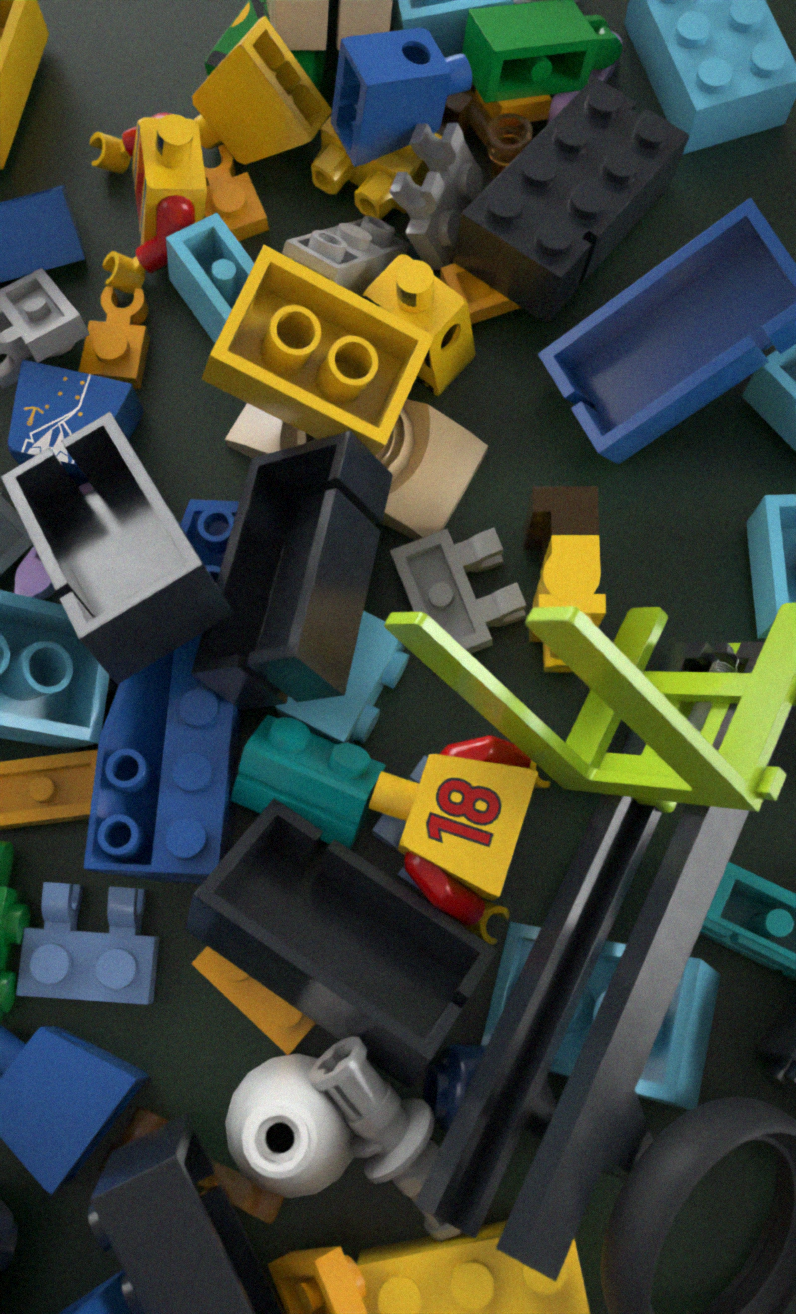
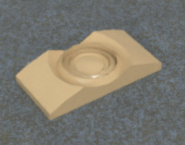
(425, 453)

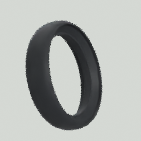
(663, 1182)

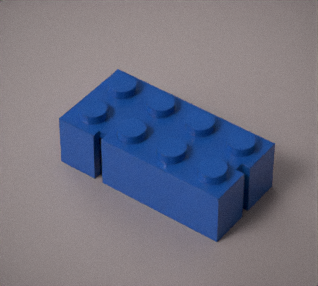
(678, 334)

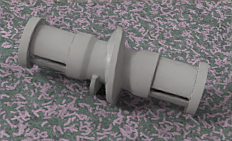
(385, 1127)

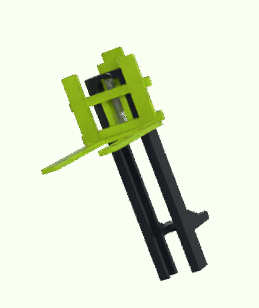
(696, 740)

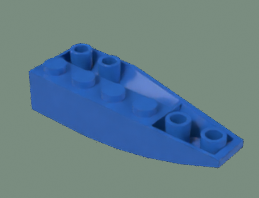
(169, 754)

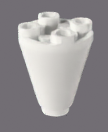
(283, 1093)

